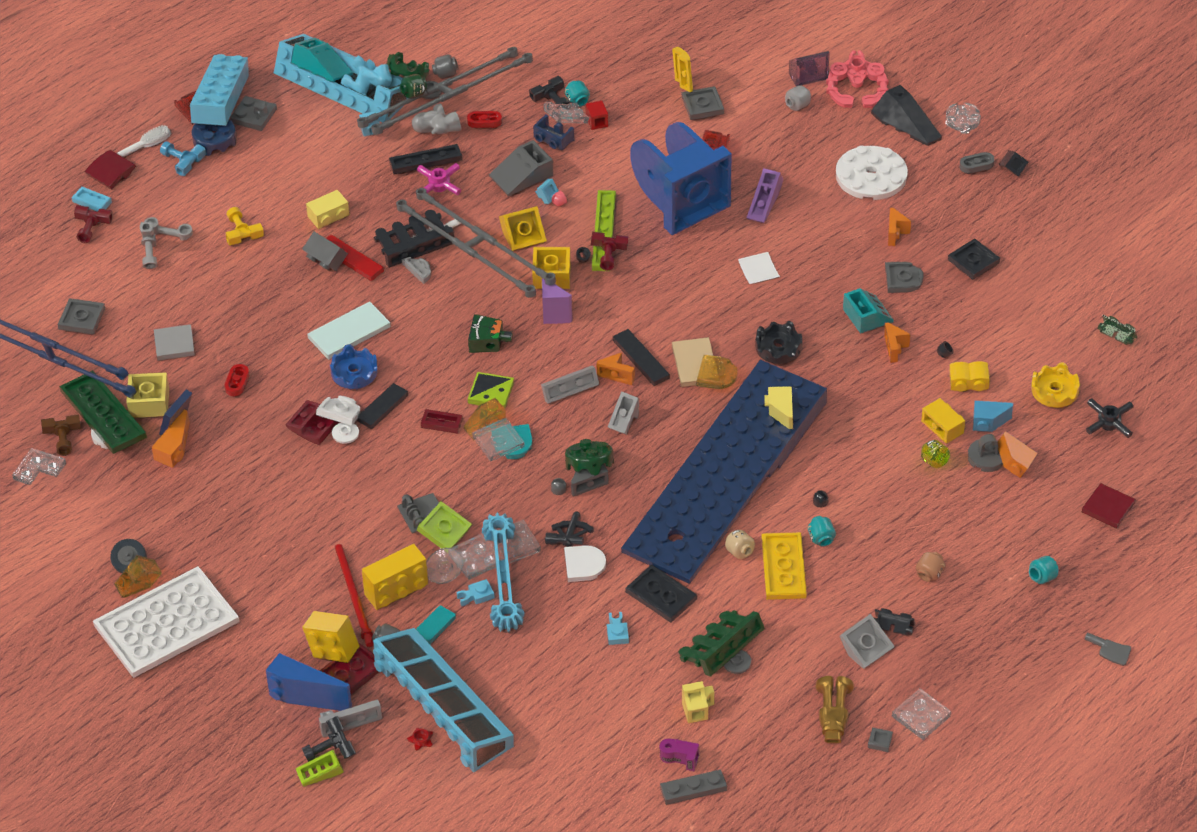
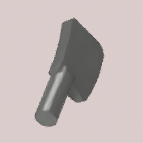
(1110, 650)

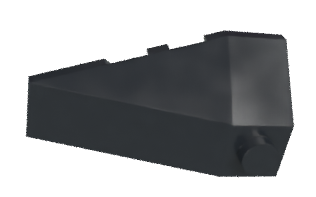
(903, 112)

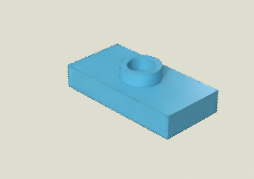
(91, 199)

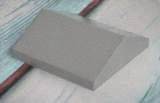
(866, 641)

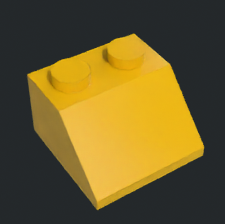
(523, 228)

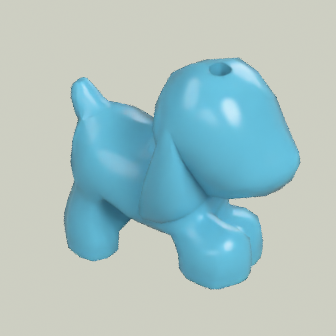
(367, 76)

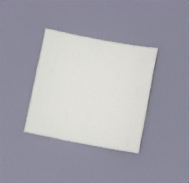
(758, 268)

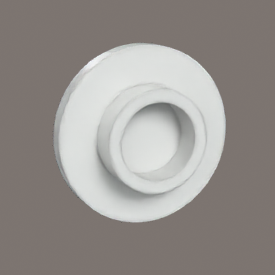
(345, 433)

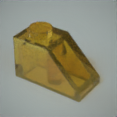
(485, 415)

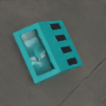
(865, 310)

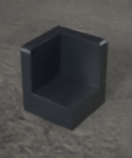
(1013, 162)

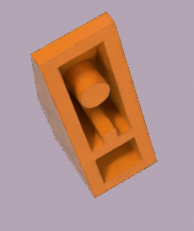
(171, 445)

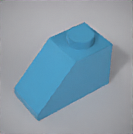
(991, 415)

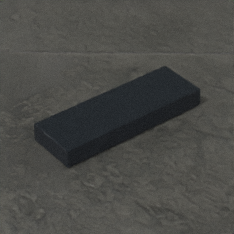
(382, 406)

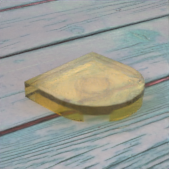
(716, 372)

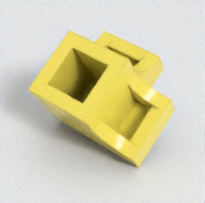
(696, 701)

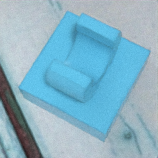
(547, 190)

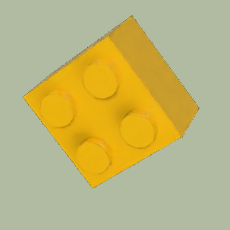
(552, 260)
(330, 636)

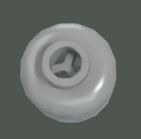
(797, 98)

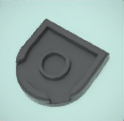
(902, 277)

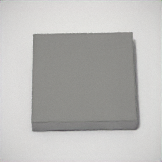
(174, 342)

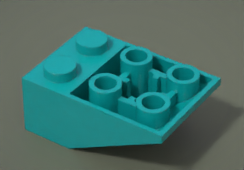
(319, 59)

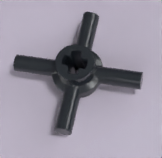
(1109, 418)

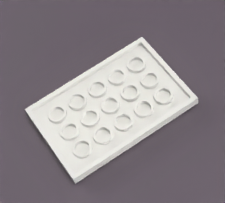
(165, 621)

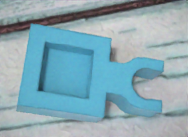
(478, 591)
(617, 631)

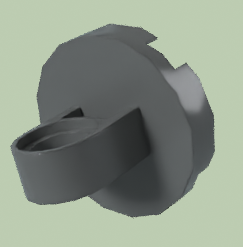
(985, 454)

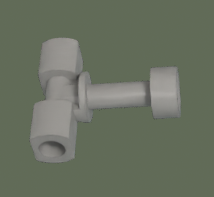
(149, 241)

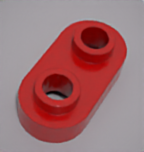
(484, 119)
(236, 380)

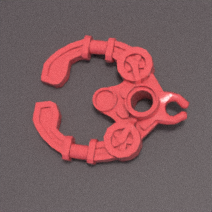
(857, 70)

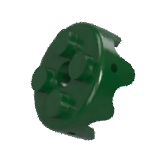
(398, 67)
(588, 452)

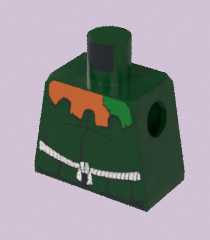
(487, 334)

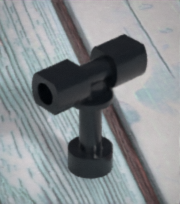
(549, 91)
(336, 739)

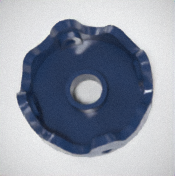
(219, 140)

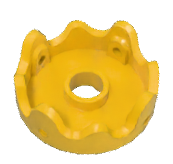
(1059, 378)

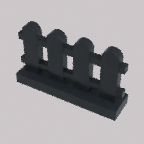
(414, 247)

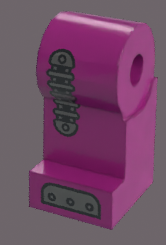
(680, 752)

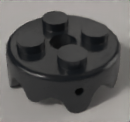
(778, 334)

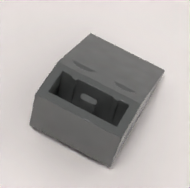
(523, 168)

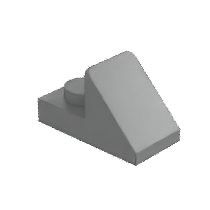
(624, 411)

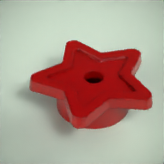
(421, 733)

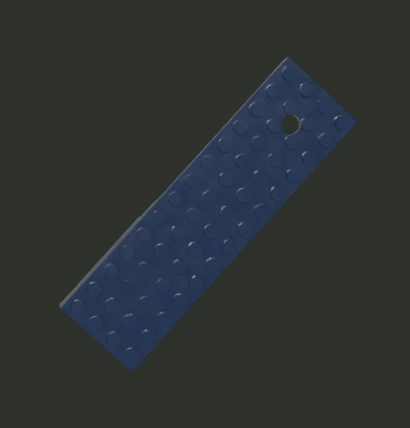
(723, 473)

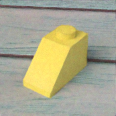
(780, 405)

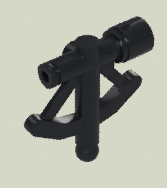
(569, 538)

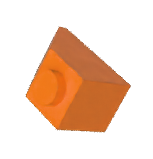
(1014, 454)

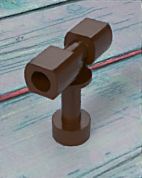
(61, 429)

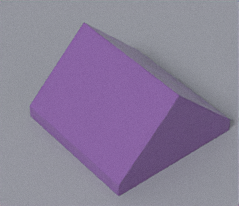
(556, 304)

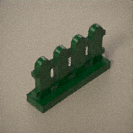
(730, 642)

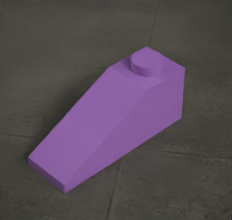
(765, 195)

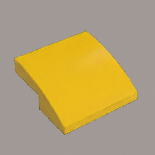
(682, 68)

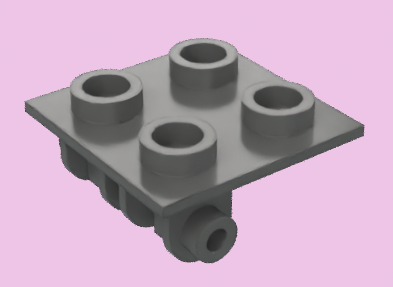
(416, 510)

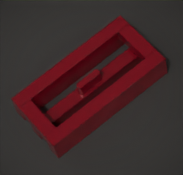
(439, 422)

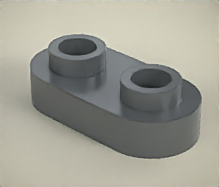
(976, 162)

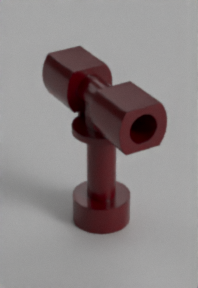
(91, 219)
(608, 245)

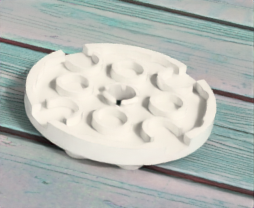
(854, 176)

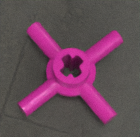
(440, 179)

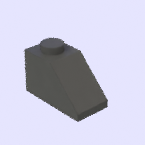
(584, 481)

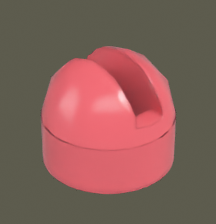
(559, 198)

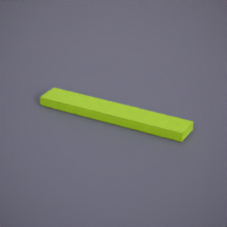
(604, 222)

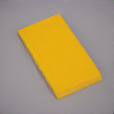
(783, 566)

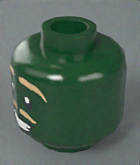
(413, 86)

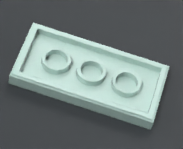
(349, 329)

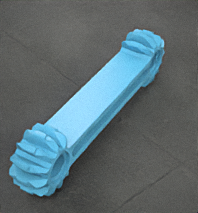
(503, 575)

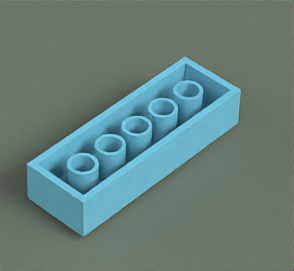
(219, 90)

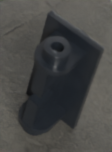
(902, 622)

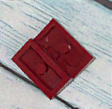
(110, 168)
(309, 425)

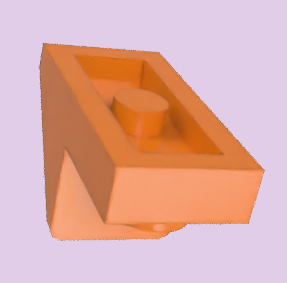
(897, 225)
(895, 340)
(613, 369)

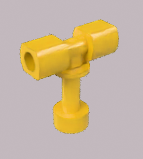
(242, 229)

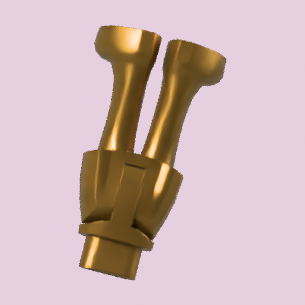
(831, 718)

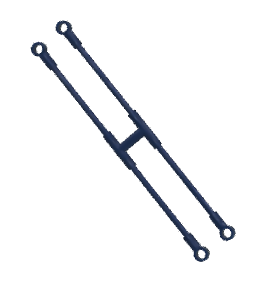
(49, 355)

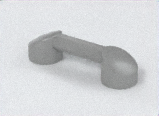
(184, 231)

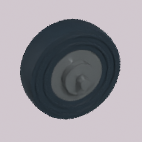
(125, 552)

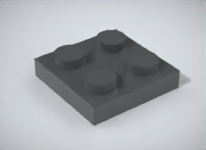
(702, 103)
(81, 316)

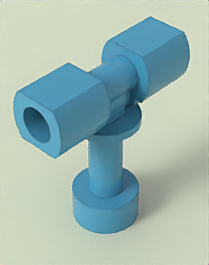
(185, 158)

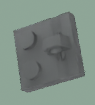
(253, 113)

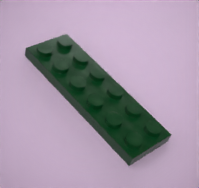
(103, 413)

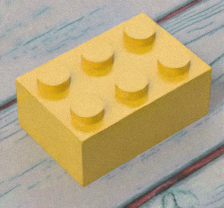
(395, 576)

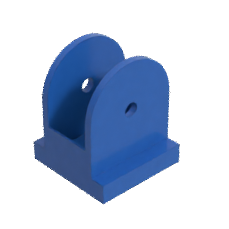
(687, 182)

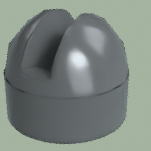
(558, 486)

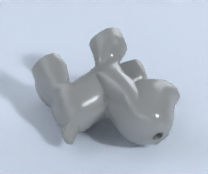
(436, 121)

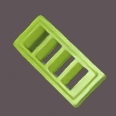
(323, 760)

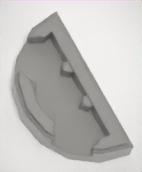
(418, 267)

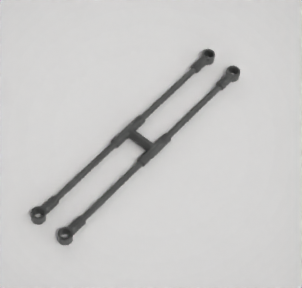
(443, 87)
(529, 290)

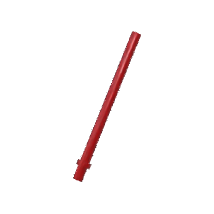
(366, 633)

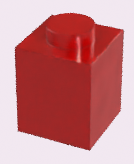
(597, 115)

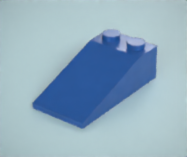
(306, 686)

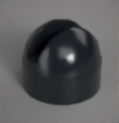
(585, 252)
(945, 349)
(818, 499)

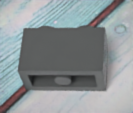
(324, 251)

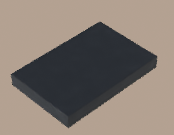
(661, 593)

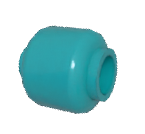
(577, 92)
(821, 531)
(1043, 569)

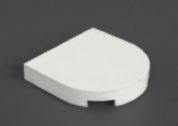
(339, 409)
(584, 563)

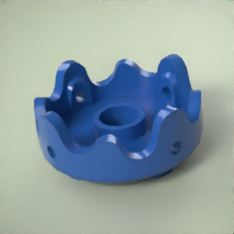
(352, 359)

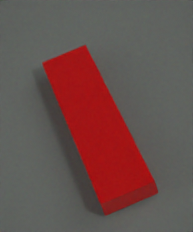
(358, 261)

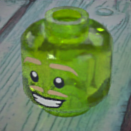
(935, 453)

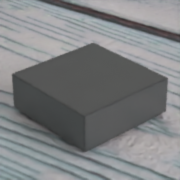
(880, 739)

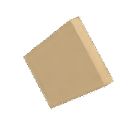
(688, 358)

